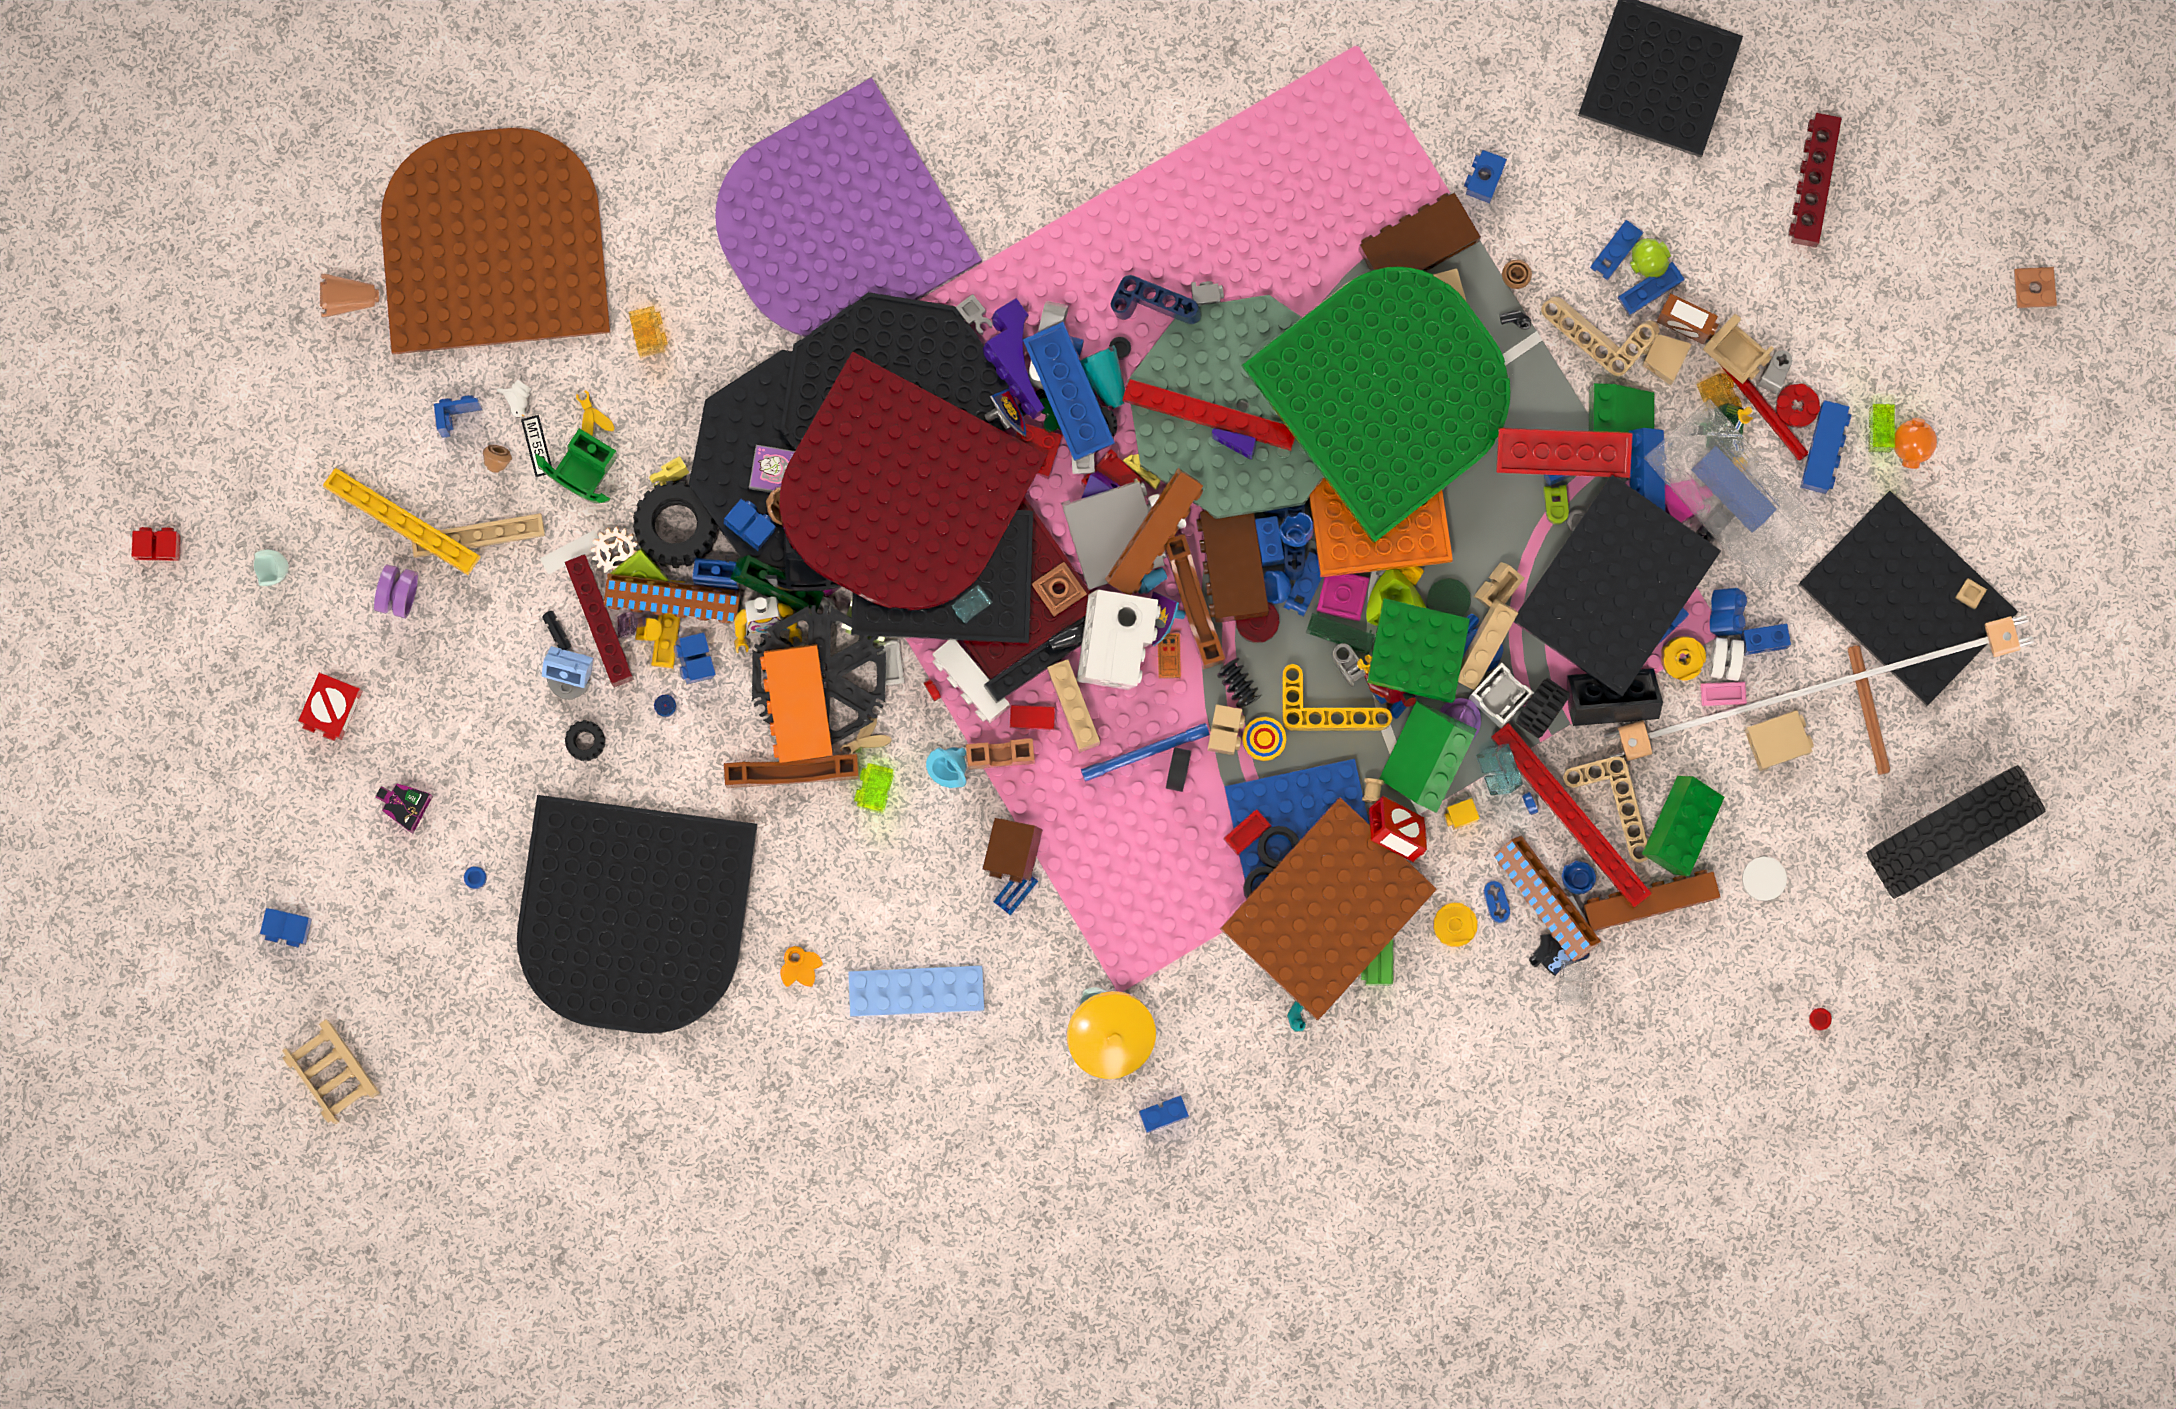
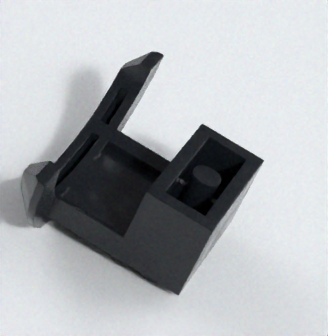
(798, 574)

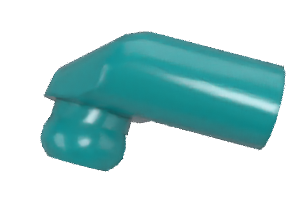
(1295, 1018)

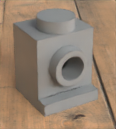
(1206, 293)

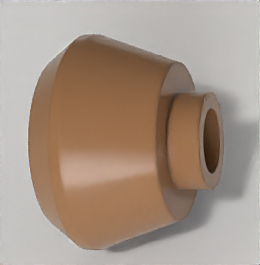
(1521, 270)
(496, 458)

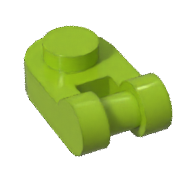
(1556, 511)

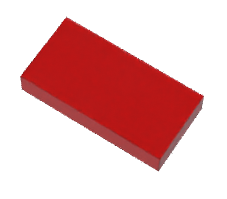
(1032, 717)
(1247, 832)

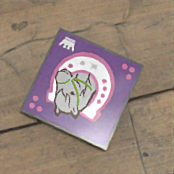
(768, 468)

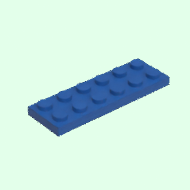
(1069, 391)

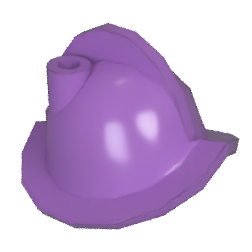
(1464, 711)

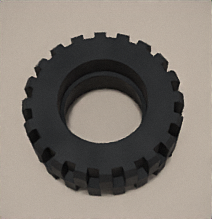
(673, 553)

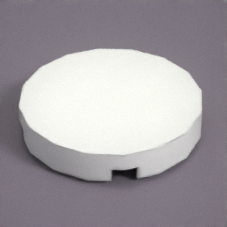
(1764, 878)

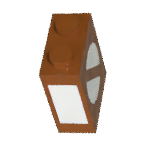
(1688, 319)

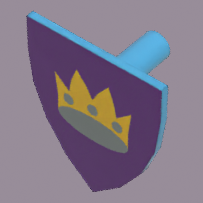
(1168, 613)

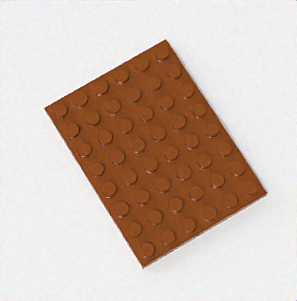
(1327, 909)

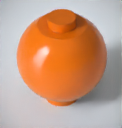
(1915, 442)

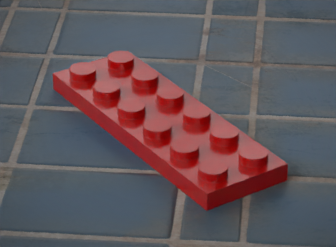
(1564, 452)

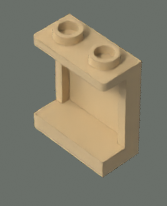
(1737, 351)
(1779, 740)

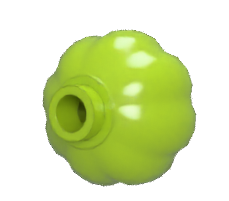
(1650, 258)

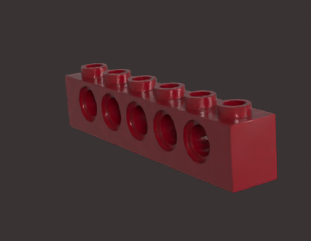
(1830, 128)
(599, 621)

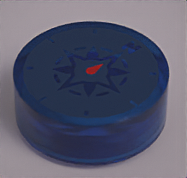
(665, 706)

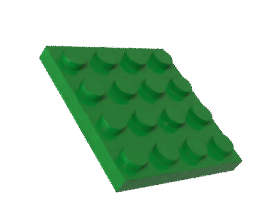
(1418, 650)

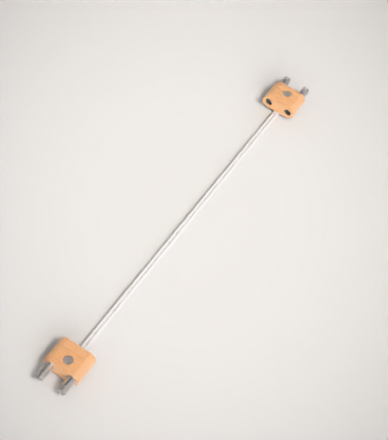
(2000, 634)

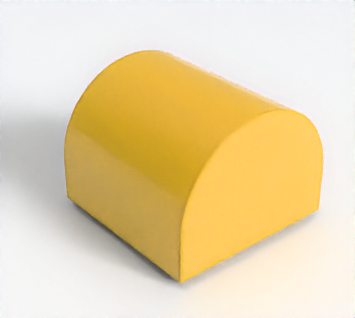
(650, 632)

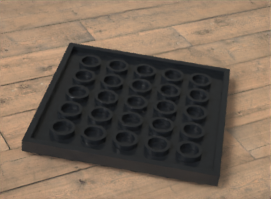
(1660, 76)

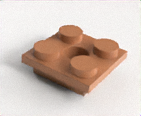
(2044, 278)
(1059, 602)

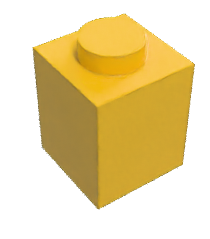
(1461, 814)

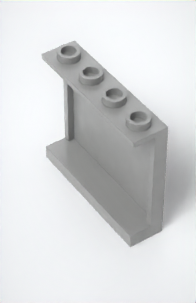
(1104, 526)

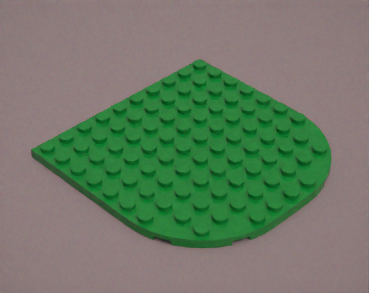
(1387, 391)

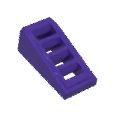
(1239, 443)

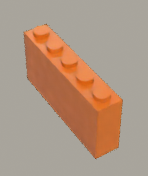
(797, 703)

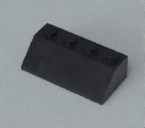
(1597, 704)

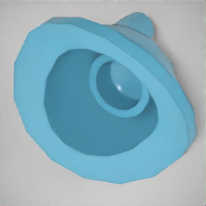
(947, 767)

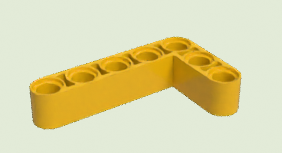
(1325, 713)

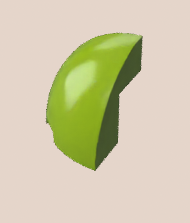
(1392, 586)

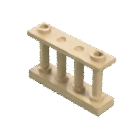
(340, 1051)

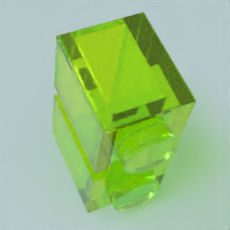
(1882, 428)
(874, 788)

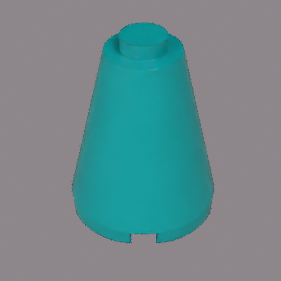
(1105, 376)

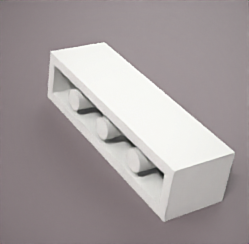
(969, 678)

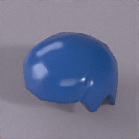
(1297, 530)
(1277, 586)
(1578, 877)

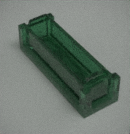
(1340, 633)

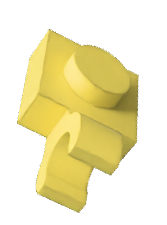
(671, 471)

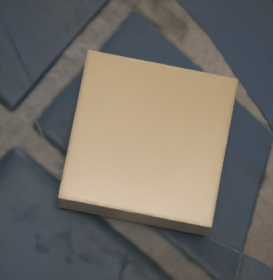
(1971, 593)

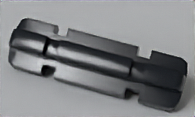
(556, 630)

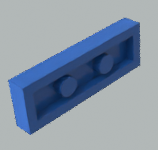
(1650, 290)

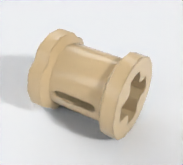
(1372, 790)

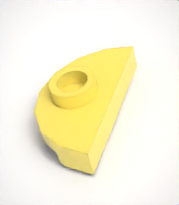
(1134, 463)

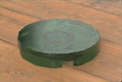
(1449, 597)

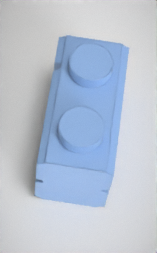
(567, 667)

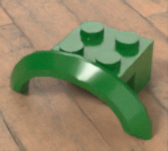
(582, 466)

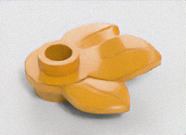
(800, 970)

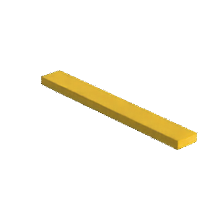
(401, 521)

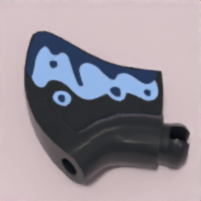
(1550, 954)

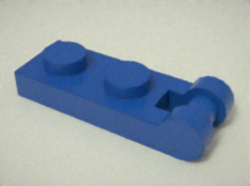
(1617, 249)
(1305, 586)

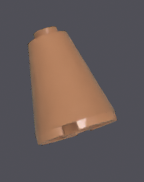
(345, 295)

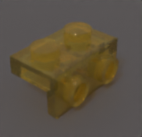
(1719, 390)

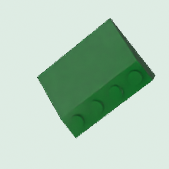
(1620, 408)
(1427, 756)

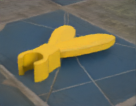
(593, 415)

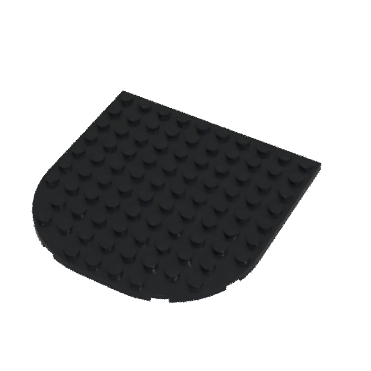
(632, 913)

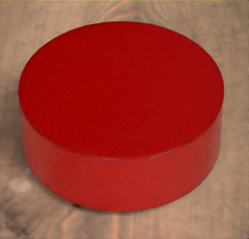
(932, 690)
(1820, 1019)

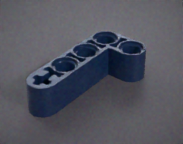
(1158, 303)
(1289, 554)

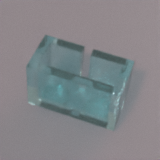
(1502, 762)

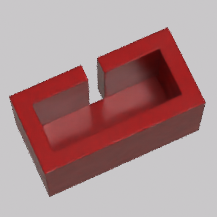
(155, 546)

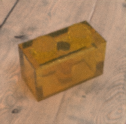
(647, 331)

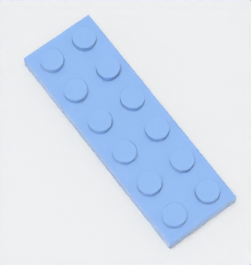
(916, 991)

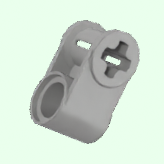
(1775, 375)
(1349, 665)

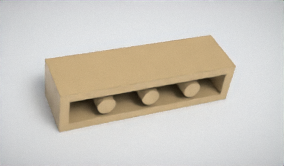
(1486, 643)
(1073, 706)

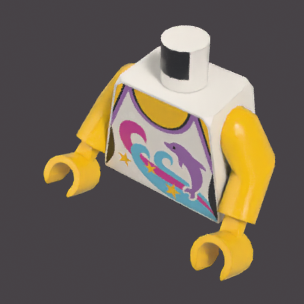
(760, 615)

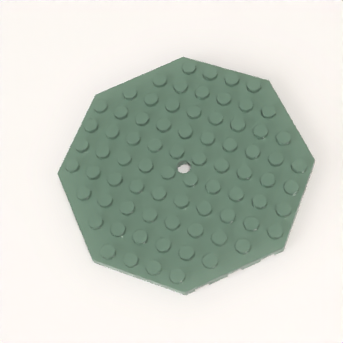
(1206, 364)

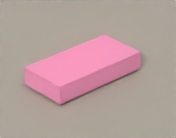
(1723, 693)

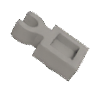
(973, 311)

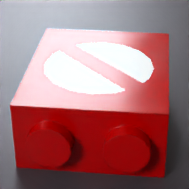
(329, 707)
(1397, 829)

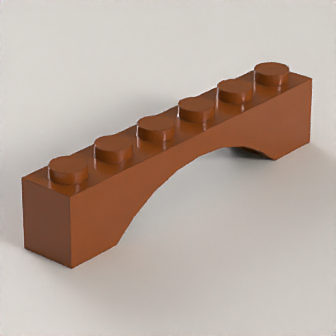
(1194, 602)
(792, 772)

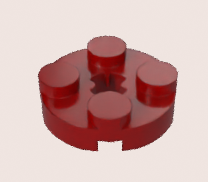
(1798, 393)

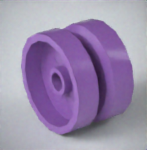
(396, 591)

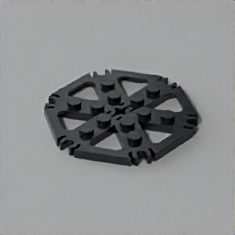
(837, 665)

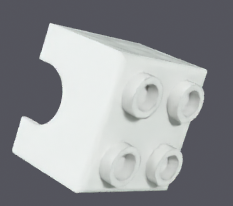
(1501, 696)

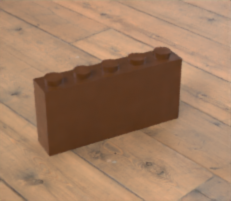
(1423, 238)
(1232, 567)

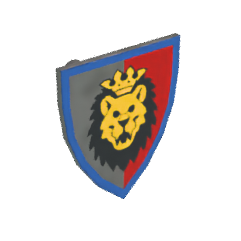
(1007, 411)

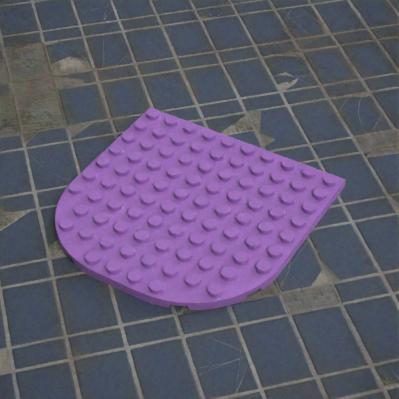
(837, 214)

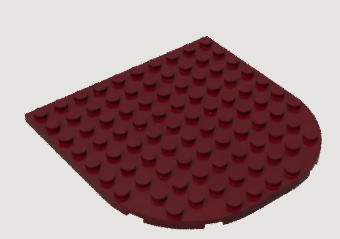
(901, 490)

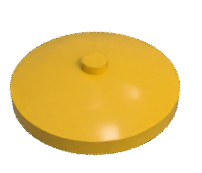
(1111, 1035)

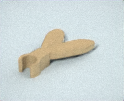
(865, 740)

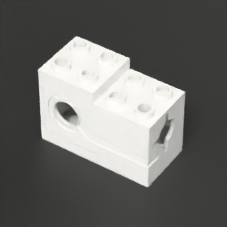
(1115, 638)

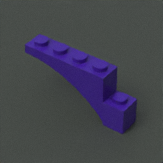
(1007, 355)

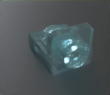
(971, 604)

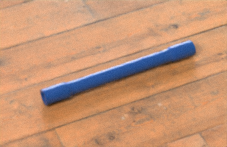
(1188, 736)

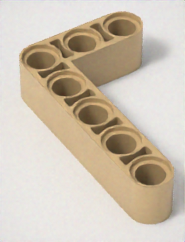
(1598, 338)
(1621, 799)

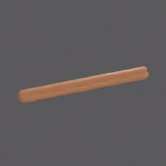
(1869, 711)

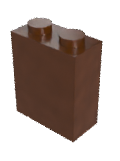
(1012, 850)

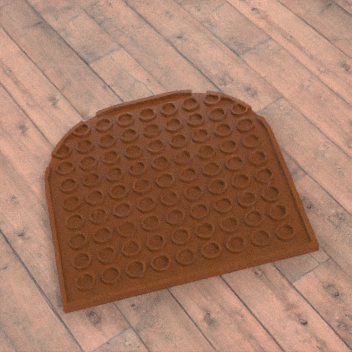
(492, 243)

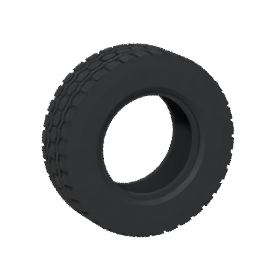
(1956, 832)

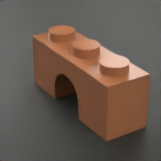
(1000, 755)

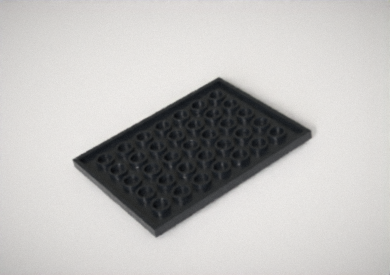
(1003, 580)
(1616, 585)
(1897, 596)

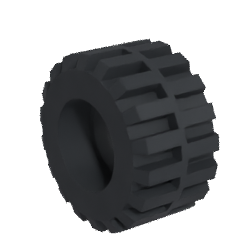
(1542, 708)

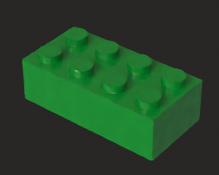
(1683, 825)

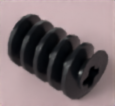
(1238, 684)

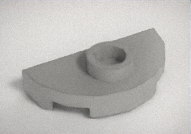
(566, 690)

